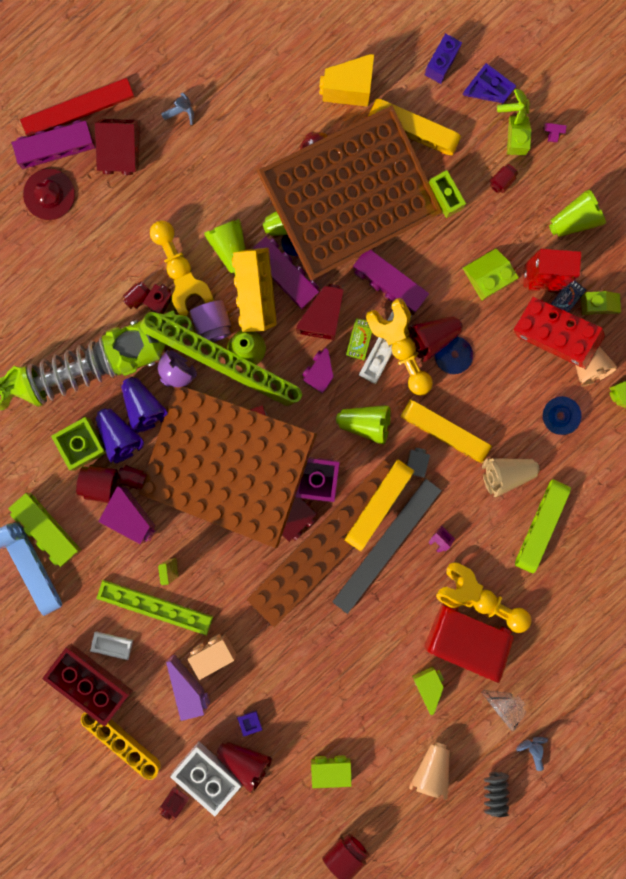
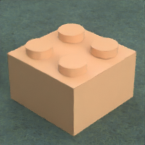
(211, 656)

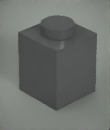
(418, 461)

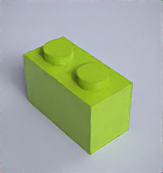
(447, 194)
(331, 772)

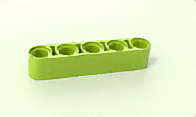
(542, 526)

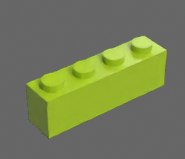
(44, 529)

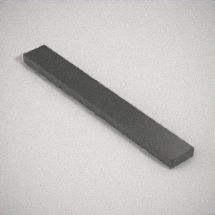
(386, 546)

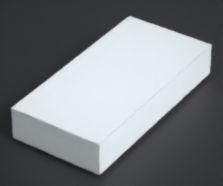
(111, 645)

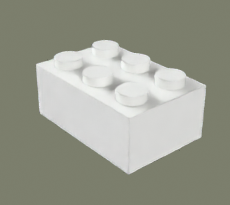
(206, 779)

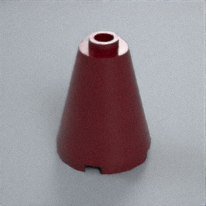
(434, 335)
(244, 764)

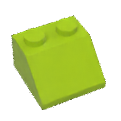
(490, 274)

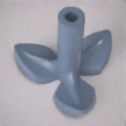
(182, 105)
(535, 749)

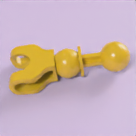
(178, 269)
(403, 347)
(470, 594)

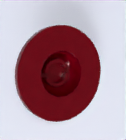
(49, 194)

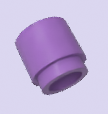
(211, 321)

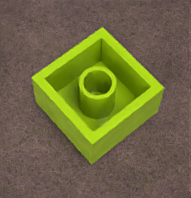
(79, 444)

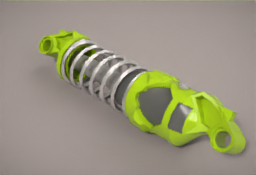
(114, 354)

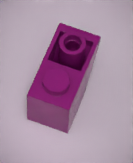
(321, 372)

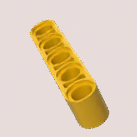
(422, 129)
(446, 431)
(379, 505)
(124, 753)

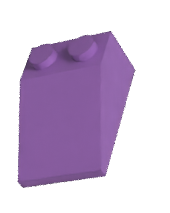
(187, 691)

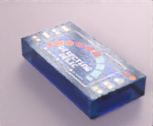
(568, 296)

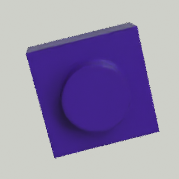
(250, 723)

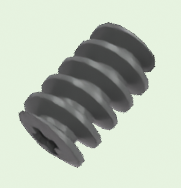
(497, 794)

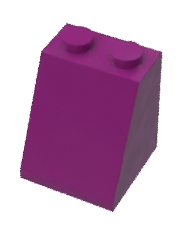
(319, 480)
(127, 517)

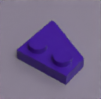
(489, 86)

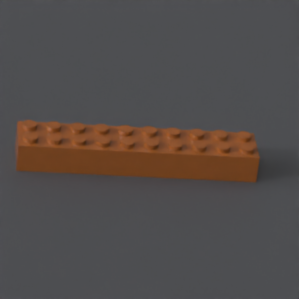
(317, 553)

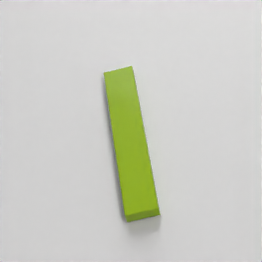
(154, 607)

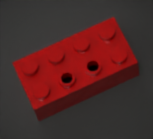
(551, 270)
(572, 344)

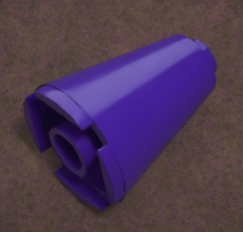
(141, 405)
(117, 436)

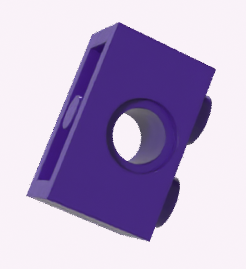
(443, 58)

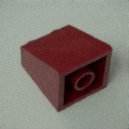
(117, 145)
(323, 314)
(299, 517)

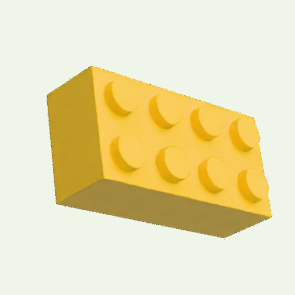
(254, 289)

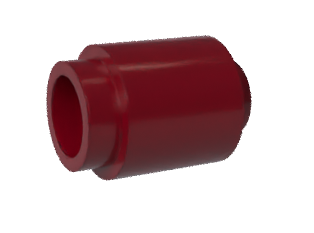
(503, 178)
(136, 295)
(131, 477)

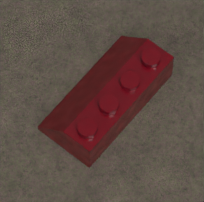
(87, 684)

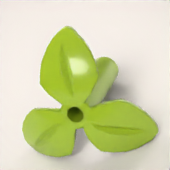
(522, 106)

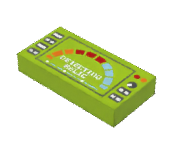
(359, 340)

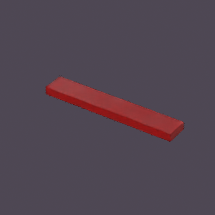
(78, 107)

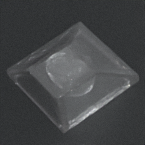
(507, 707)

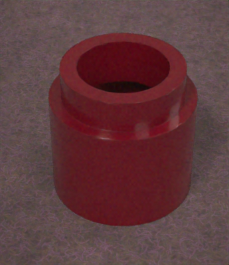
(97, 483)
(346, 857)

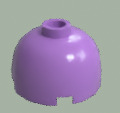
(174, 370)

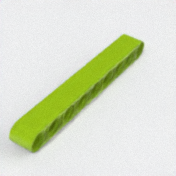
(211, 360)

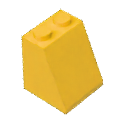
(348, 82)

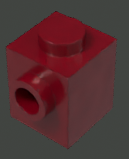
(158, 298)

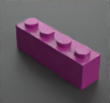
(53, 145)
(289, 277)
(389, 280)

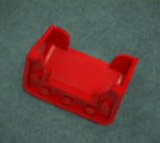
(469, 643)

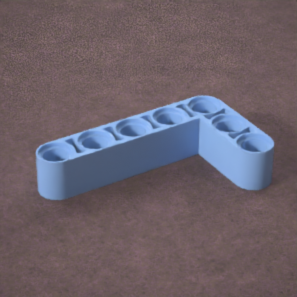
(30, 567)

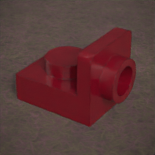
(173, 804)

